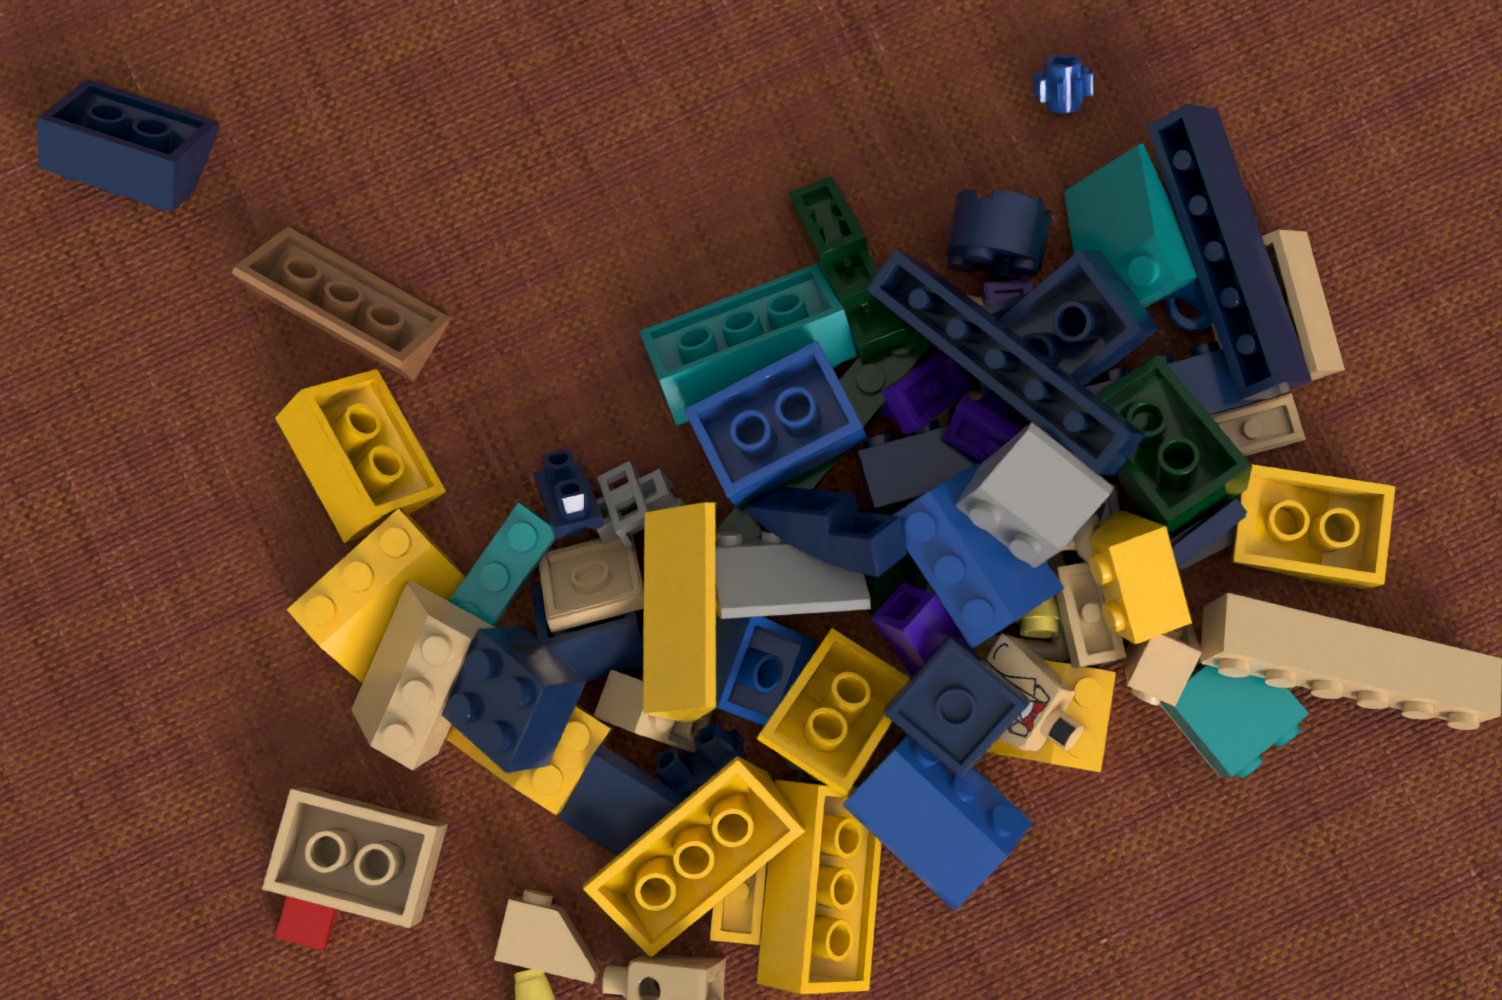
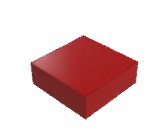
(306, 923)

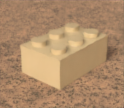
(355, 856)

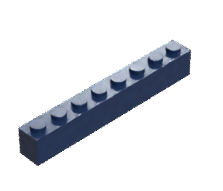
(918, 463)

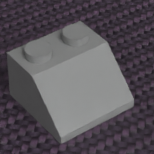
(1033, 495)

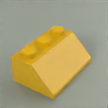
(358, 452)
(358, 596)

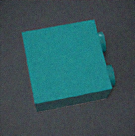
(1234, 718)

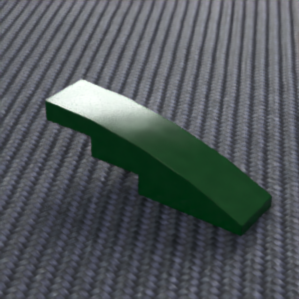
(846, 265)

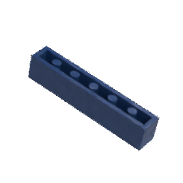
(1228, 253)
(1006, 363)

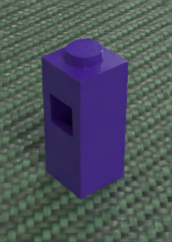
(915, 625)

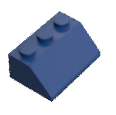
(968, 566)
(935, 821)

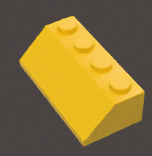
(820, 898)

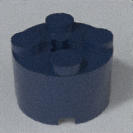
(998, 234)

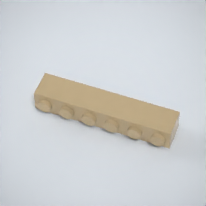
(1350, 661)

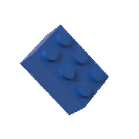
(776, 424)

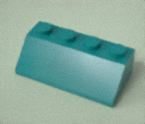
(744, 334)

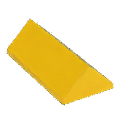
(679, 612)
(695, 855)

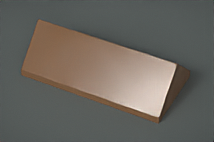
(344, 301)

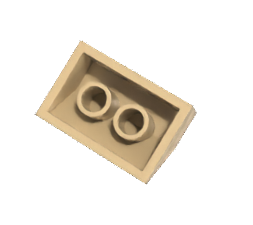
(1304, 299)
(414, 676)

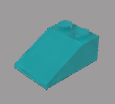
(1133, 224)

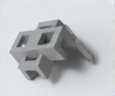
(646, 493)

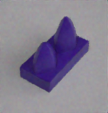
(925, 392)
(981, 426)

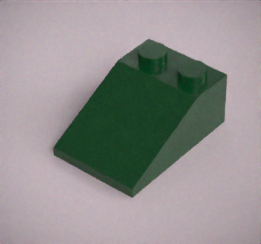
(1184, 460)

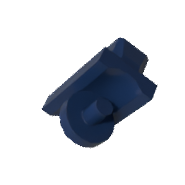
(566, 495)
(714, 752)

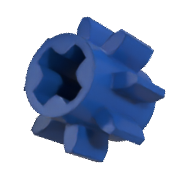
(1063, 83)

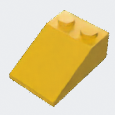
(1315, 527)
(1088, 707)
(834, 712)
(554, 783)

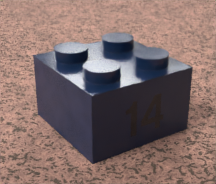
(513, 698)

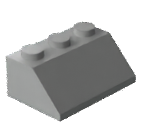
(777, 579)

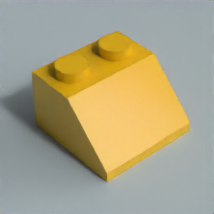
(1137, 577)

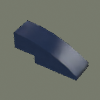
(831, 528)

